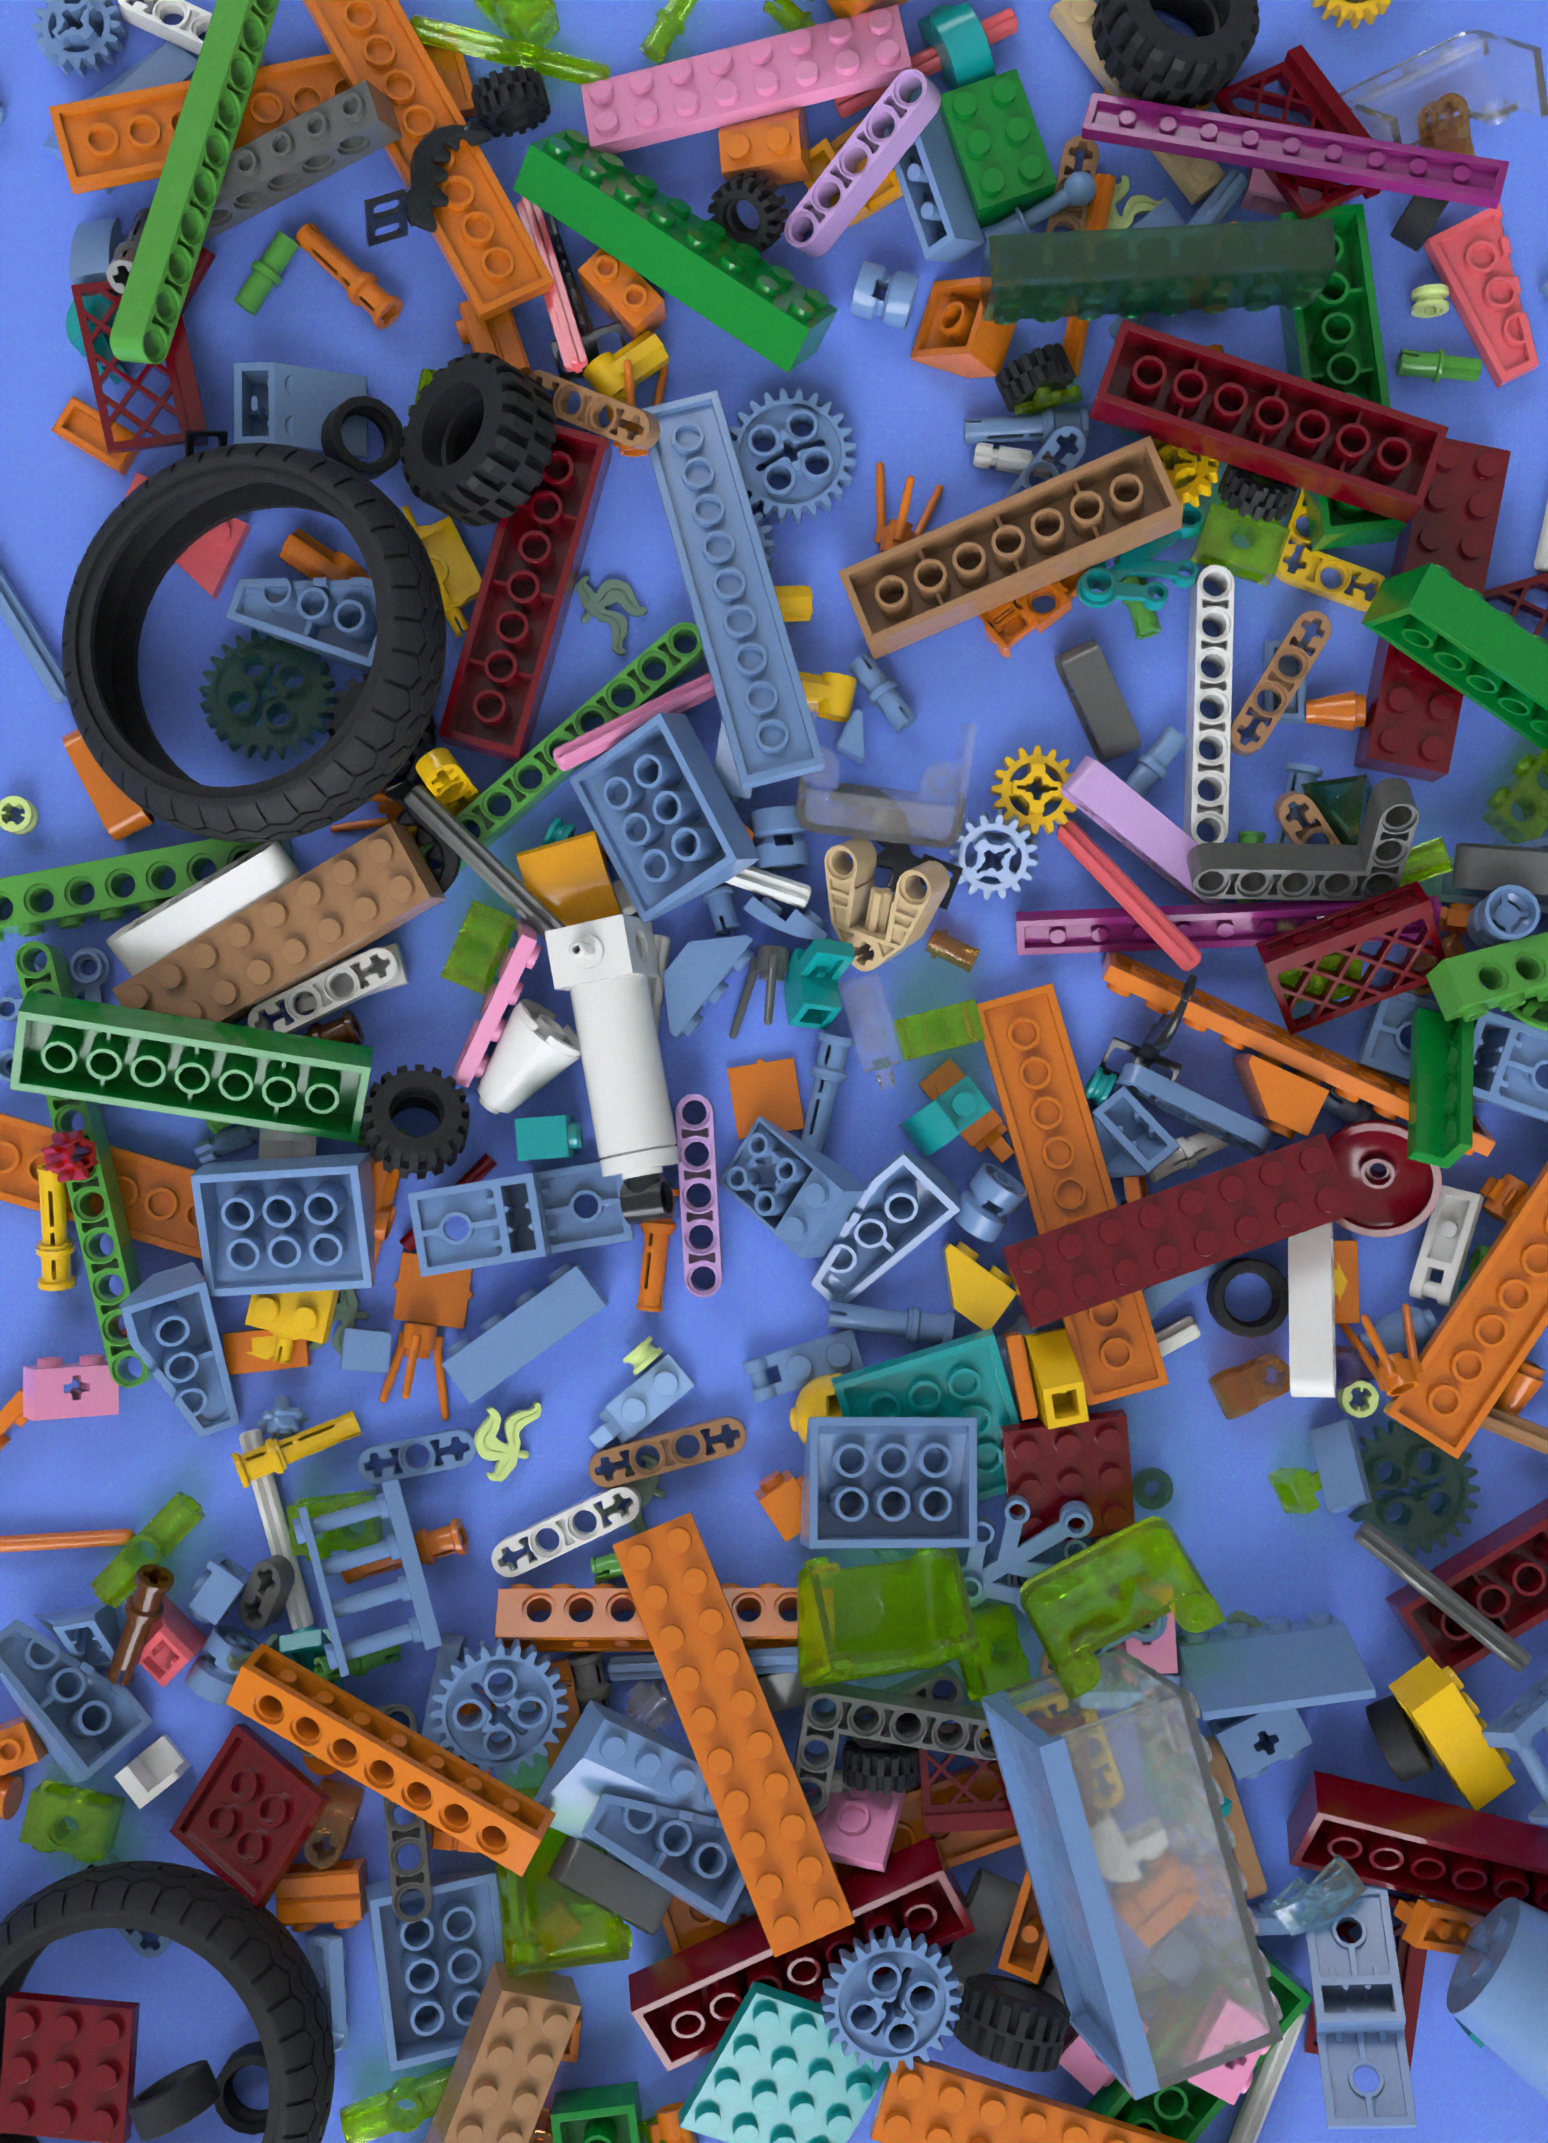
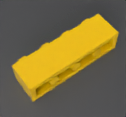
(1453, 1732)

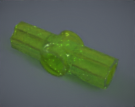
(164, 1532)
(382, 2115)

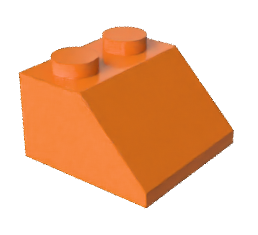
(768, 146)
(956, 336)
(1279, 1097)

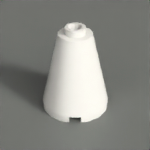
(526, 1057)

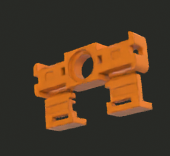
(1008, 619)

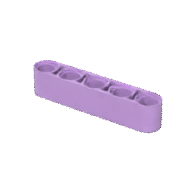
(881, 157)
(1133, 824)
(693, 1215)

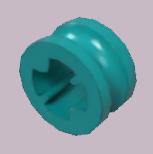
(559, 831)
(1099, 1086)

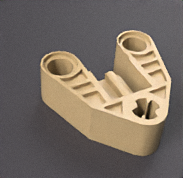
(876, 918)

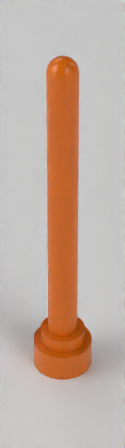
(65, 1540)

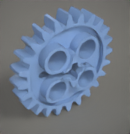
(805, 489)
(528, 1681)
(924, 2013)

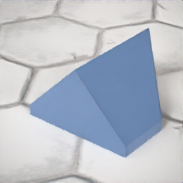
(1130, 1136)
(86, 1632)

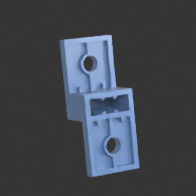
(1504, 1054)
(516, 1218)
(1361, 2017)

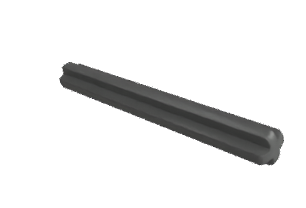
(481, 860)
(1442, 1596)

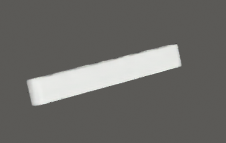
(1213, 690)

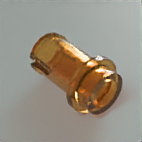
(952, 949)

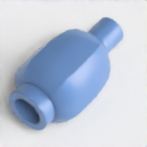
(1392, 1334)

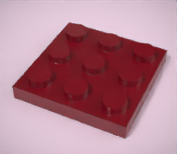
(1070, 1464)
(250, 1815)
(68, 2067)

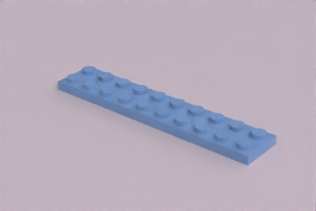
(732, 594)

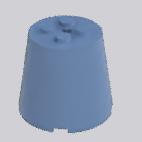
(1503, 1988)

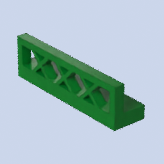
(1440, 1088)

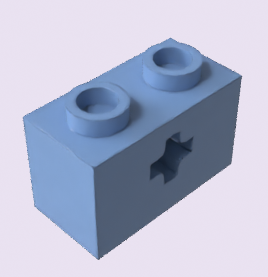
(1239, 1740)

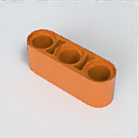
(117, 811)

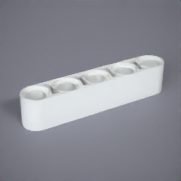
(202, 906)
(1312, 1313)

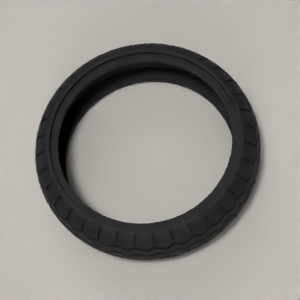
(117, 586)
(226, 1931)

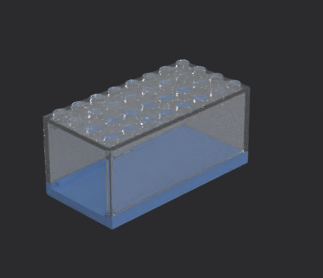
(1134, 1872)

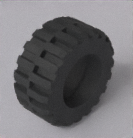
(1169, 65)
(478, 439)

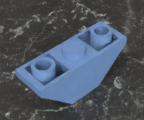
(699, 977)

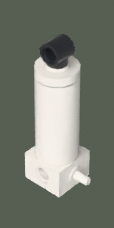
(607, 975)

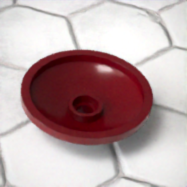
(1390, 1199)

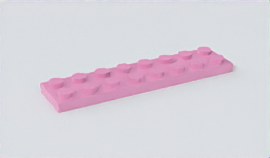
(746, 81)

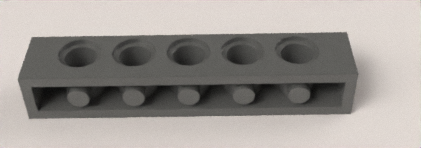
(303, 153)

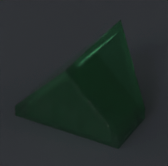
(1342, 804)

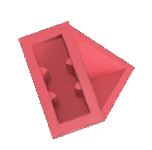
(170, 1644)

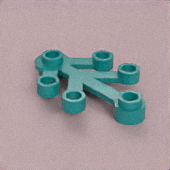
(1140, 563)

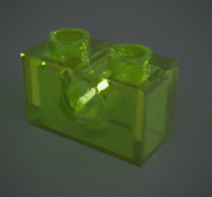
(1252, 564)
(1007, 1666)
(94, 1811)

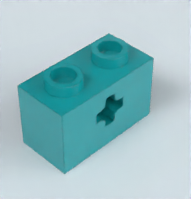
(547, 1137)

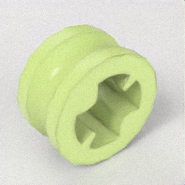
(1430, 300)
(30, 820)
(642, 1355)
(1370, 1399)

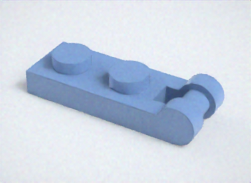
(804, 1362)

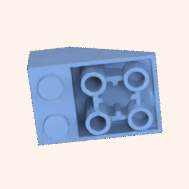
(292, 402)
(792, 1188)

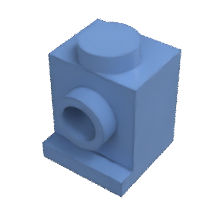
(218, 1590)

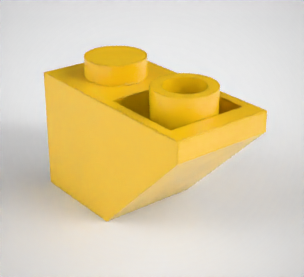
(974, 1290)
(1056, 1378)

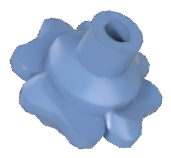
(282, 1419)

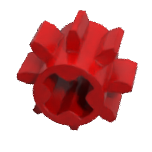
(70, 1156)

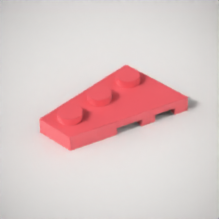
(211, 555)

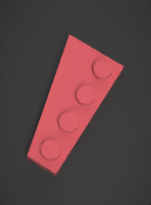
(1481, 284)

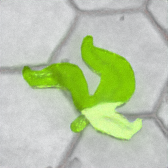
(1046, 399)

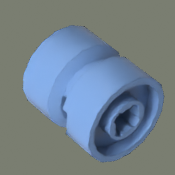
(899, 297)
(779, 824)
(1503, 916)
(991, 1198)
(210, 1673)

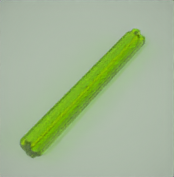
(507, 51)

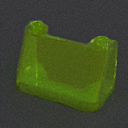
(1112, 1593)
(881, 1617)
(550, 1926)

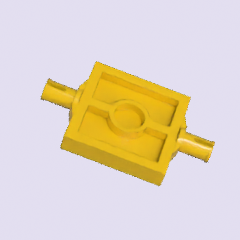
(453, 567)
(293, 1318)

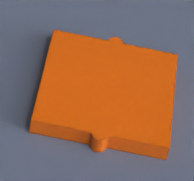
(766, 1091)
(432, 1298)

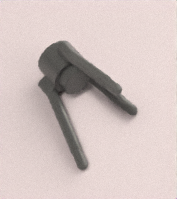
(772, 965)

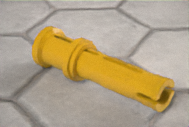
(56, 1250)
(276, 1454)

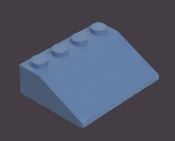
(664, 816)
(286, 1224)
(889, 1483)
(1272, 1666)
(623, 1760)
(433, 1968)

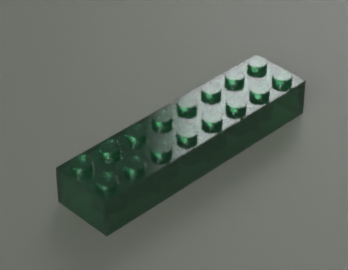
(1156, 270)

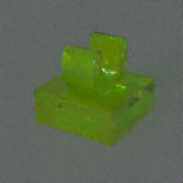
(1296, 1489)

